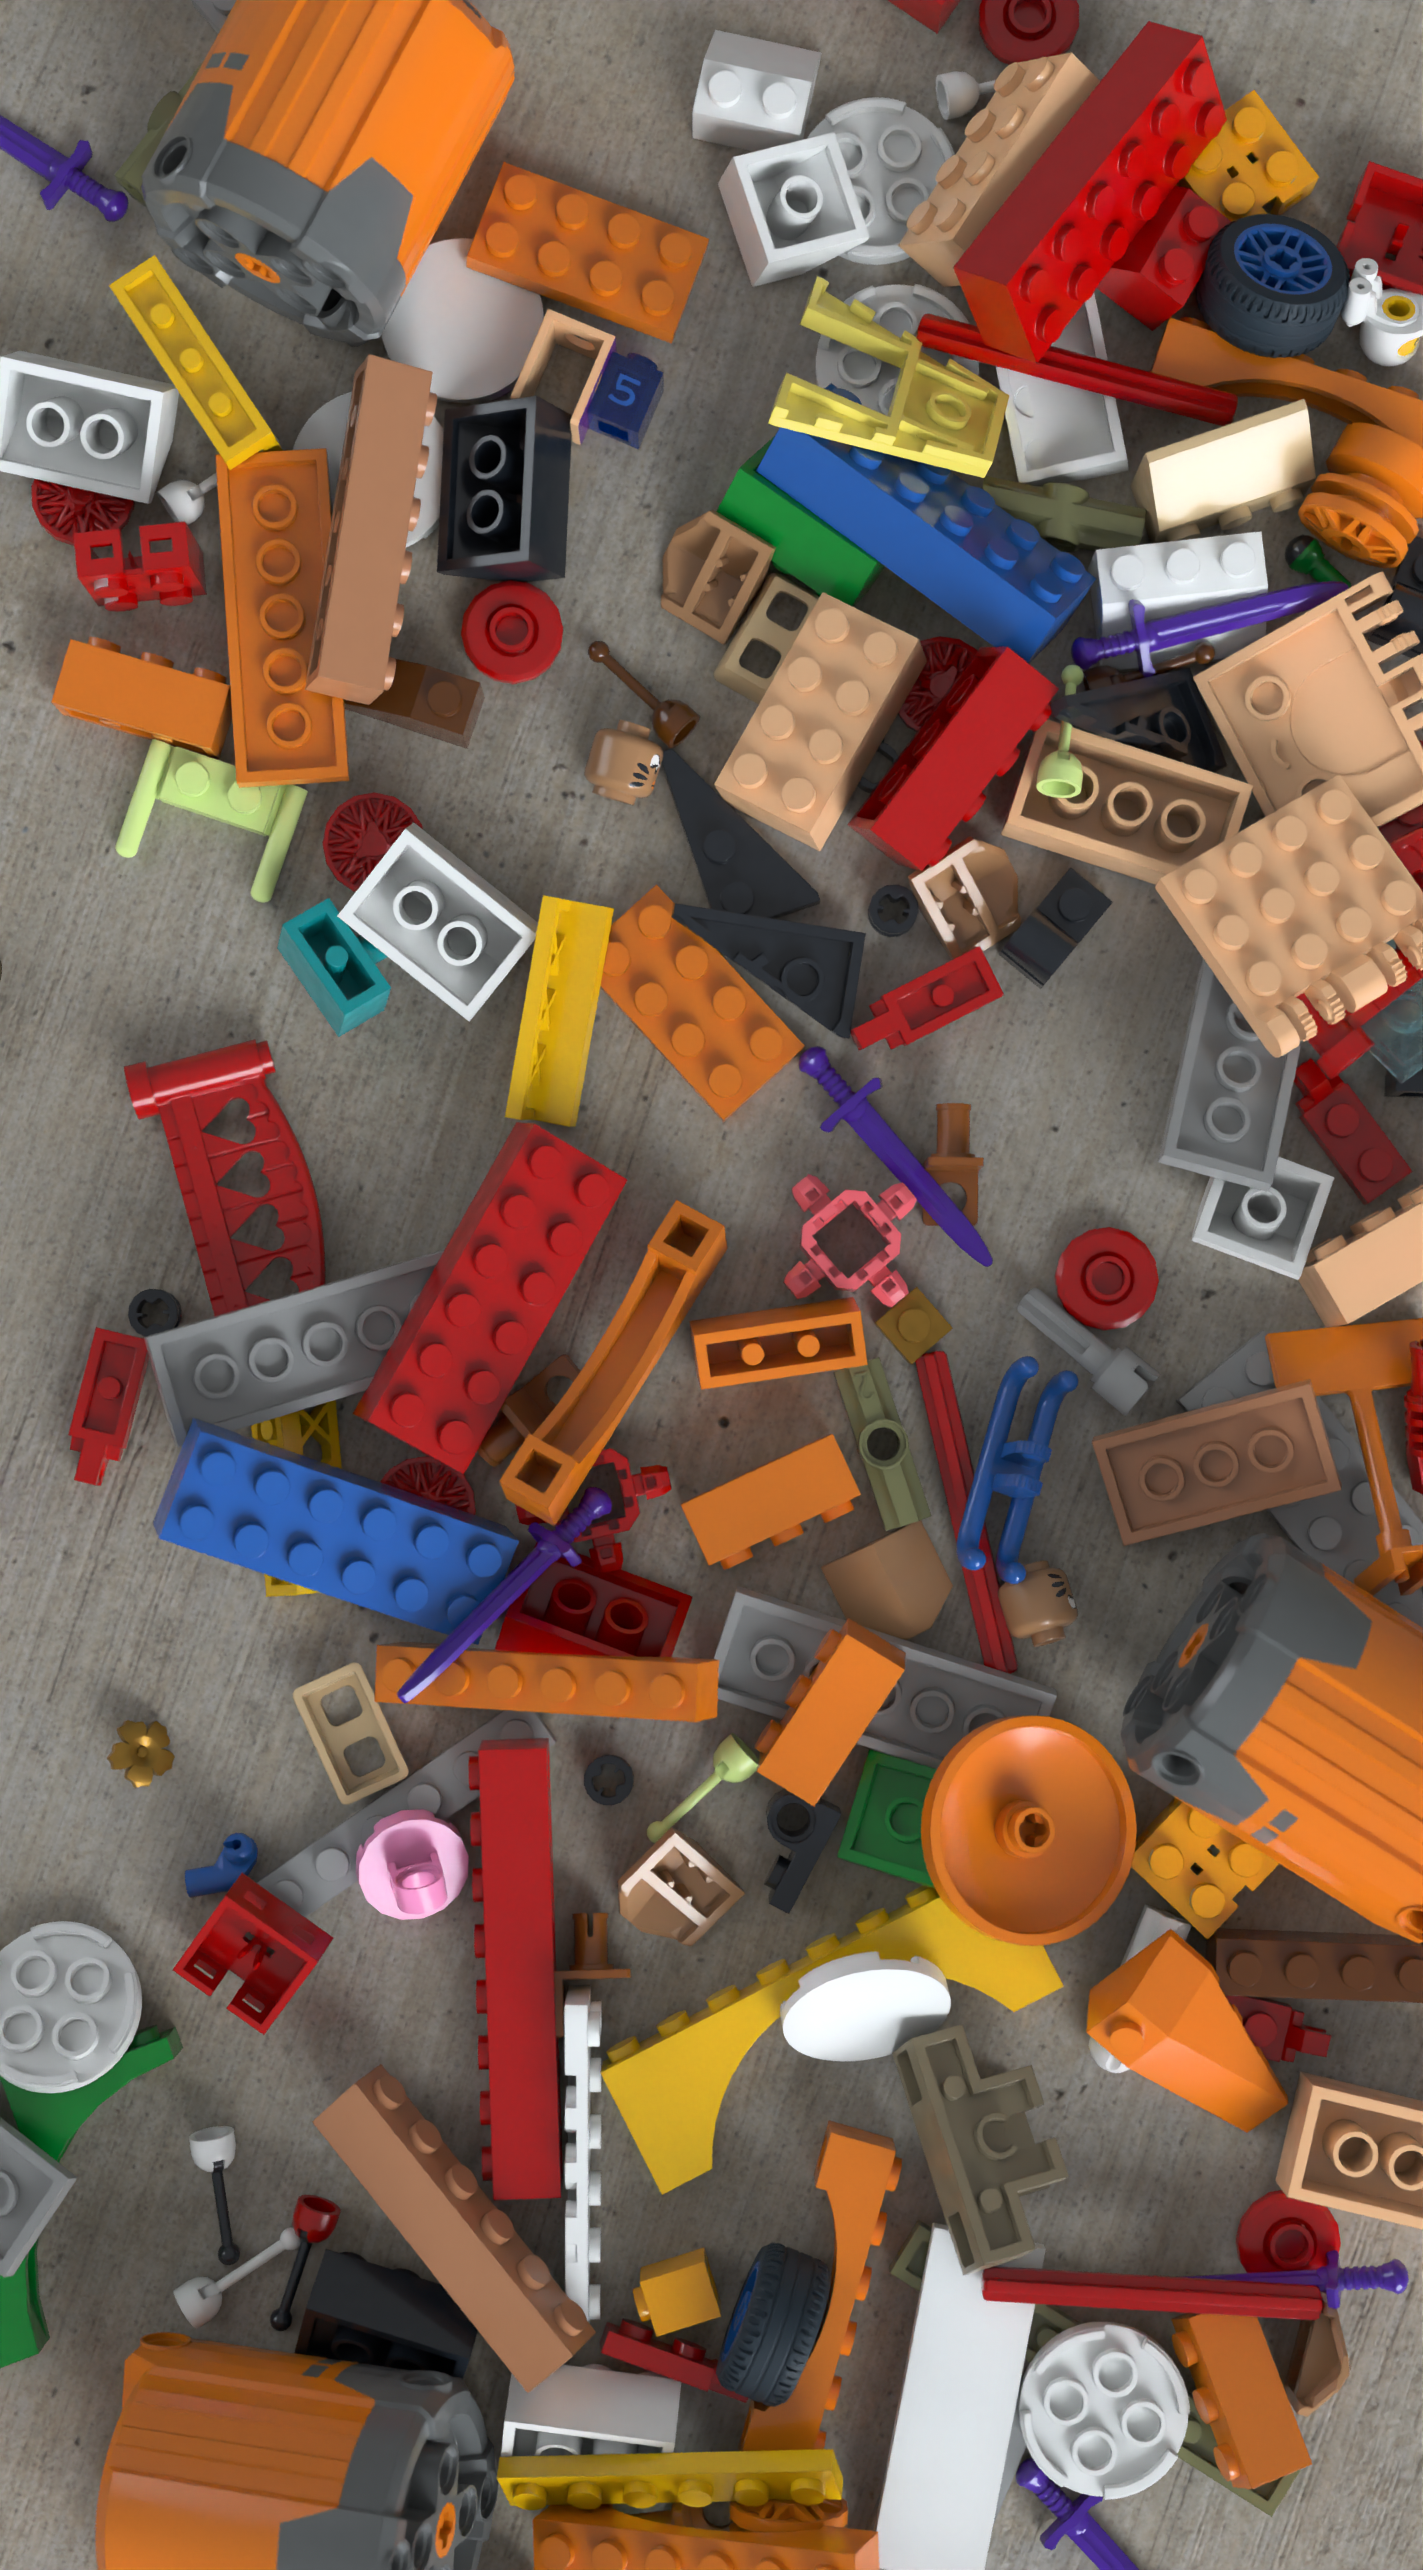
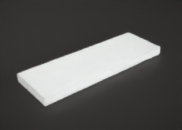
(952, 2417)

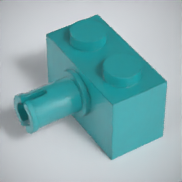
(335, 966)

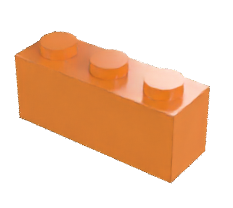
(144, 696)
(778, 1343)
(772, 1502)
(829, 1710)
(1240, 2398)

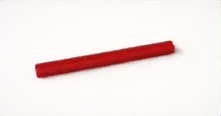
(1085, 373)
(957, 1478)
(1151, 2293)

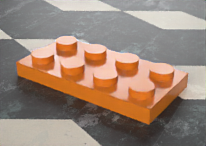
(587, 252)
(694, 1006)

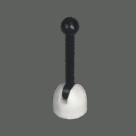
(213, 2152)

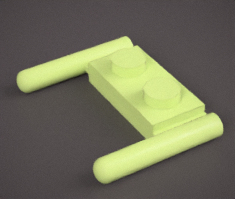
(212, 791)

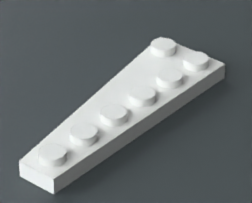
(584, 2130)

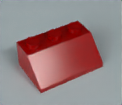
(594, 1614)

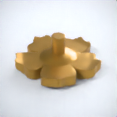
(141, 1752)

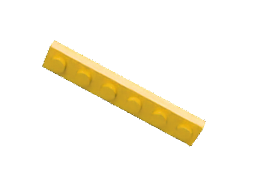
(670, 2478)

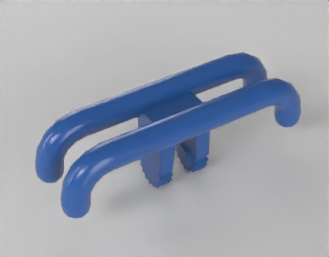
(1011, 1469)

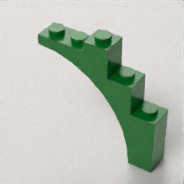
(51, 2124)

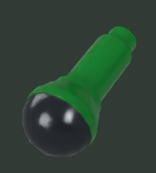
(1306, 556)

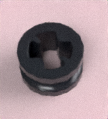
(894, 894)
(154, 1296)
(622, 1790)

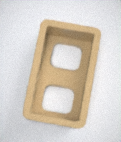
(758, 627)
(333, 1739)

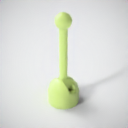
(1061, 771)
(732, 1763)

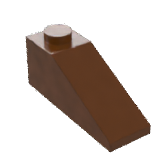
(428, 703)

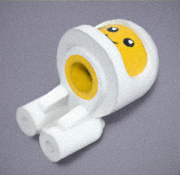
(1388, 317)

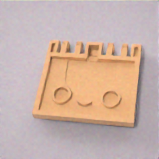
(1322, 707)
(1301, 911)

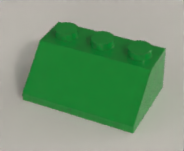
(802, 540)

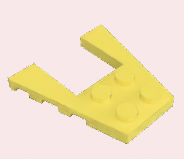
(936, 410)

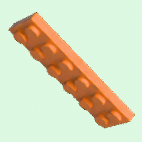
(273, 562)

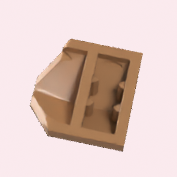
(713, 573)
(969, 896)
(891, 1582)
(676, 1890)
(1317, 2362)

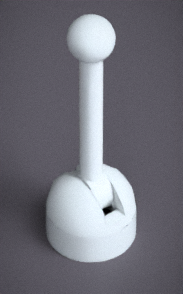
(959, 93)
(185, 499)
(202, 2296)

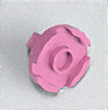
(412, 1865)

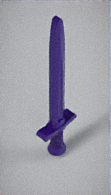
(61, 171)
(1199, 623)
(892, 1151)
(549, 1549)
(1332, 2278)
(1072, 2520)

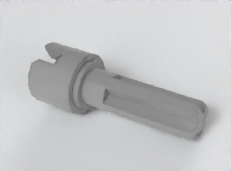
(1117, 1374)

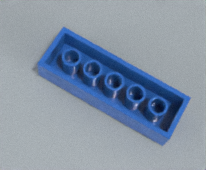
(935, 536)
(330, 1529)

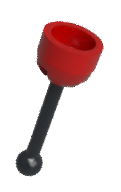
(313, 2223)

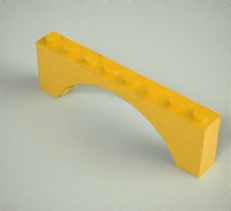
(677, 2078)

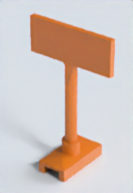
(1355, 1363)

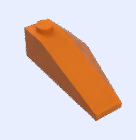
(1179, 2030)

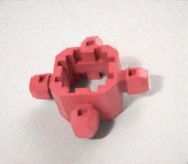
(894, 1203)

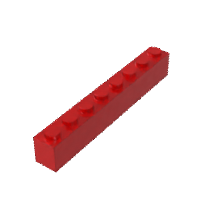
(519, 1966)

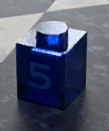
(626, 398)

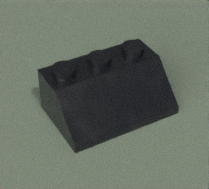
(505, 491)
(384, 2318)

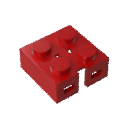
(1382, 203)
(160, 576)
(267, 1978)

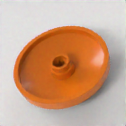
(1028, 1830)

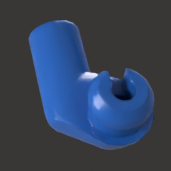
(236, 1858)

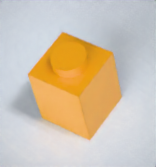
(677, 2292)

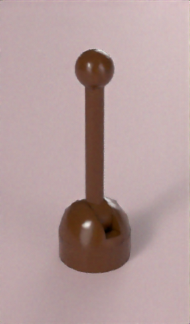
(1107, 675)
(670, 719)

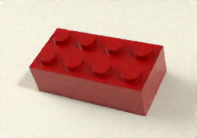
(954, 758)

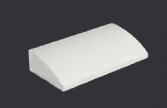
(1059, 428)

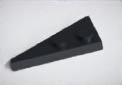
(1151, 714)
(731, 858)
(800, 961)

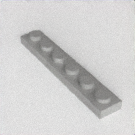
(438, 1787)

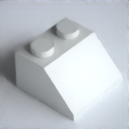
(753, 92)
(792, 207)
(1264, 1226)

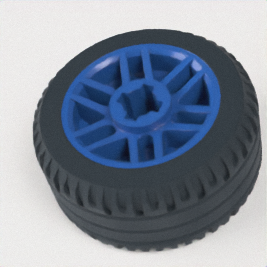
(1272, 285)
(774, 2324)

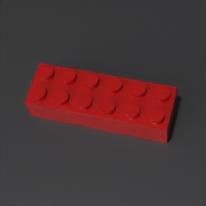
(1092, 191)
(490, 1296)

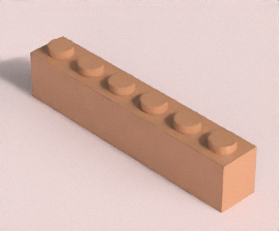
(371, 530)
(455, 2227)

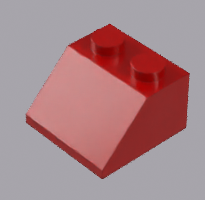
(1164, 259)

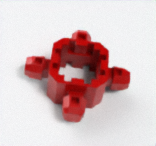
(606, 1552)

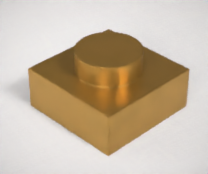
(913, 1325)

